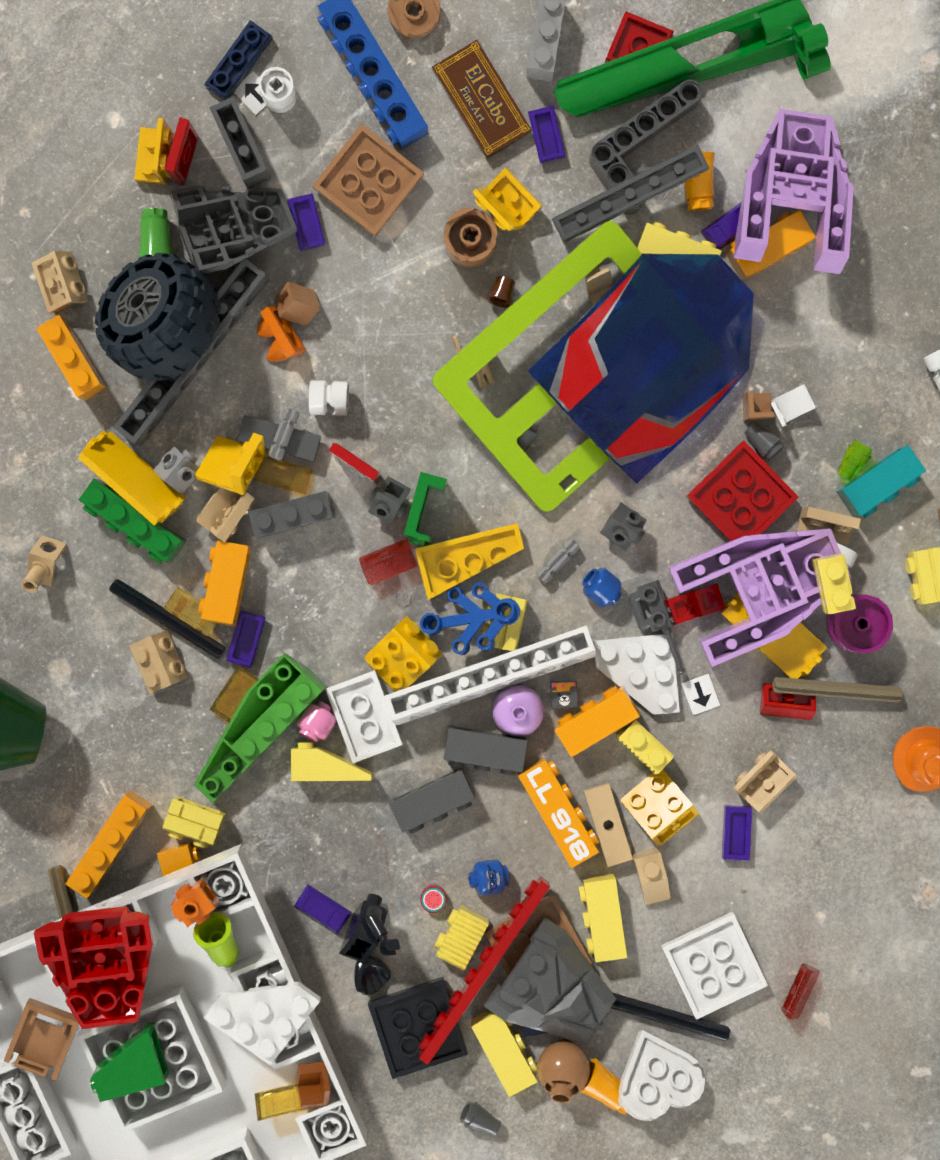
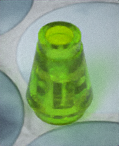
(854, 459)

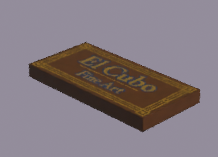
(481, 99)

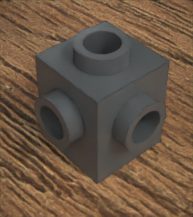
(385, 504)
(624, 527)

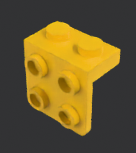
(508, 201)
(403, 655)

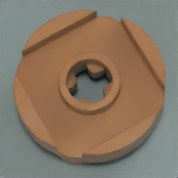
(414, 26)

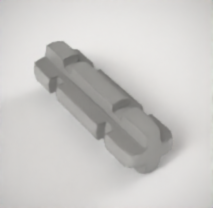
(283, 434)
(558, 560)

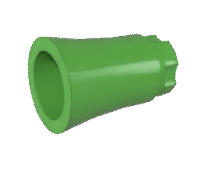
(154, 232)

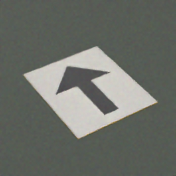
(250, 94)
(700, 694)

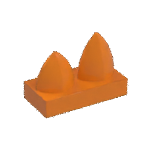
(287, 341)

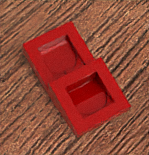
(696, 603)

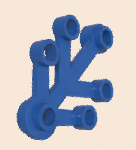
(475, 618)

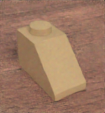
(651, 875)

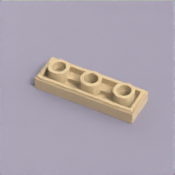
(612, 839)

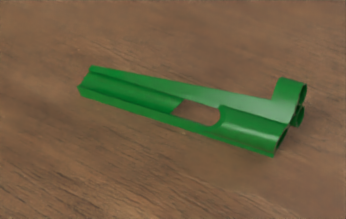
(765, 35)

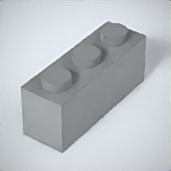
(545, 40)

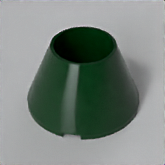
(20, 726)

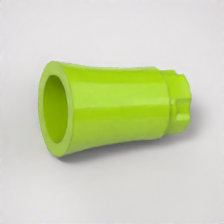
(217, 940)

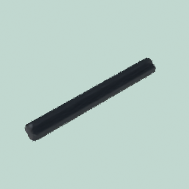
(167, 619)
(671, 1017)

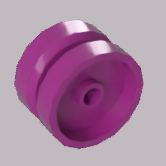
(874, 630)

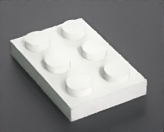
(363, 716)

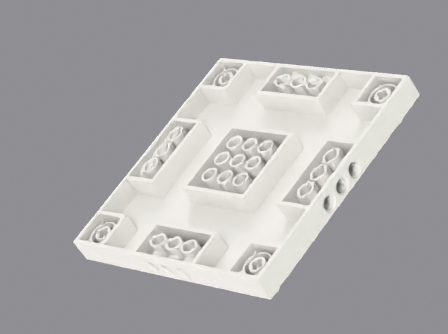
(211, 1083)

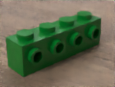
(120, 515)

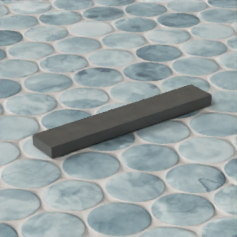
(630, 193)

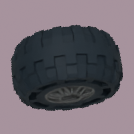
(157, 316)

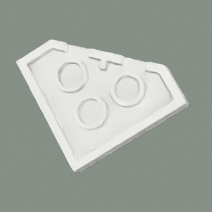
(643, 668)
(263, 1016)

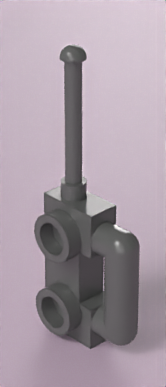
(660, 614)

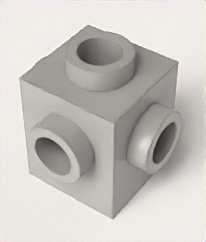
(177, 469)

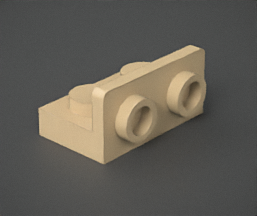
(59, 280)
(840, 524)

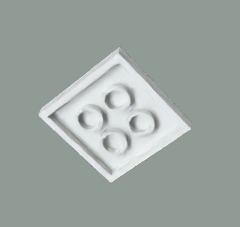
(714, 965)

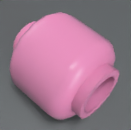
(316, 722)

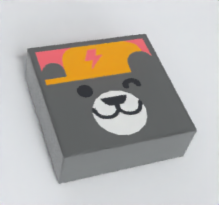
(563, 694)

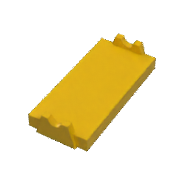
(131, 477)
(793, 653)

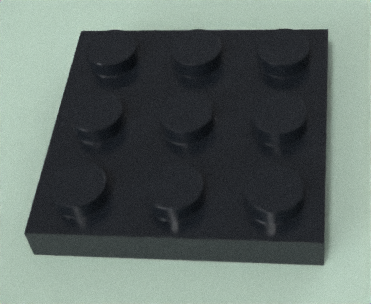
(406, 1018)

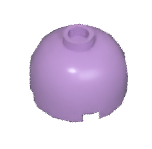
(517, 710)

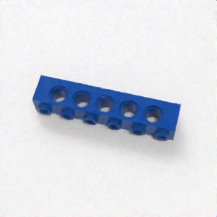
(403, 132)

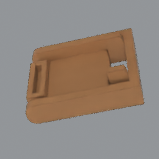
(42, 1042)

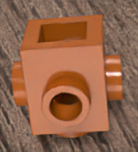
(194, 903)

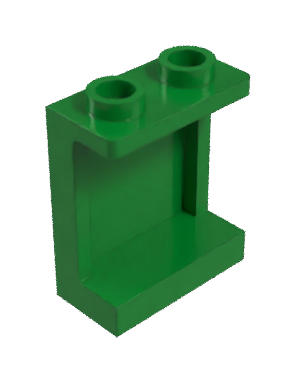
(424, 483)

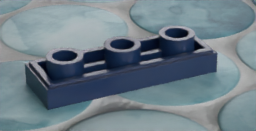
(230, 74)

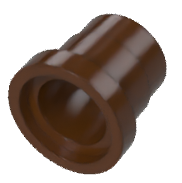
(502, 292)

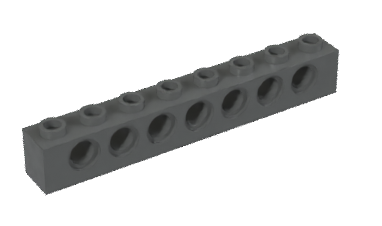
(160, 395)

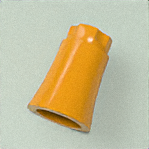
(700, 190)
(603, 1086)

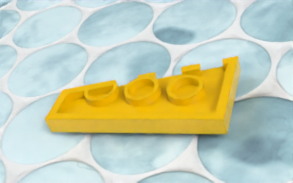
(461, 558)

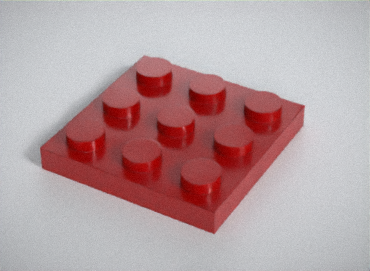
(742, 494)

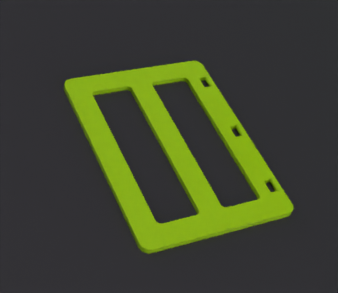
(502, 433)

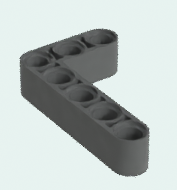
(638, 137)

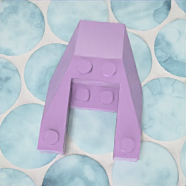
(800, 170)
(772, 579)

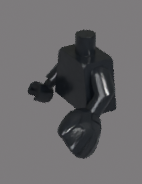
(362, 939)

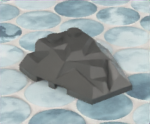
(230, 225)
(553, 988)

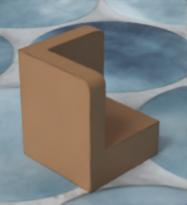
(297, 303)
(757, 406)

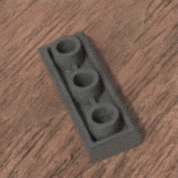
(301, 444)

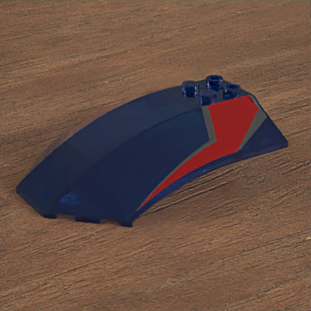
(652, 356)

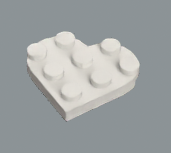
(658, 1078)

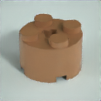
(477, 224)

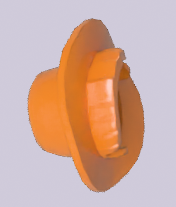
(918, 759)

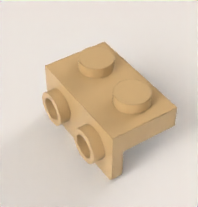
(224, 512)
(158, 661)
(764, 781)

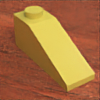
(320, 764)

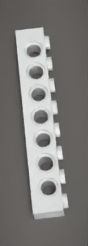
(490, 676)

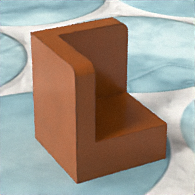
(313, 1084)

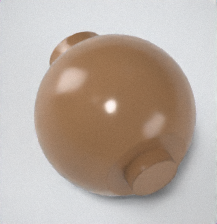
(563, 1070)

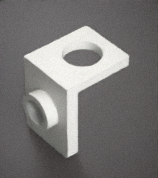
(792, 404)

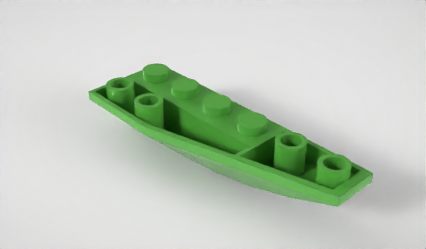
(258, 721)

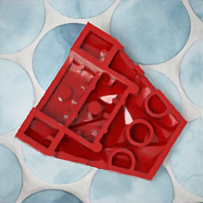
(99, 963)

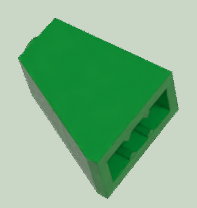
(131, 1067)

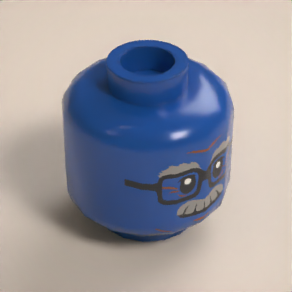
(489, 877)

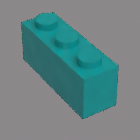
(882, 482)

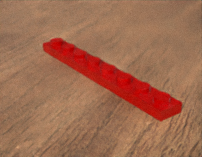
(476, 977)

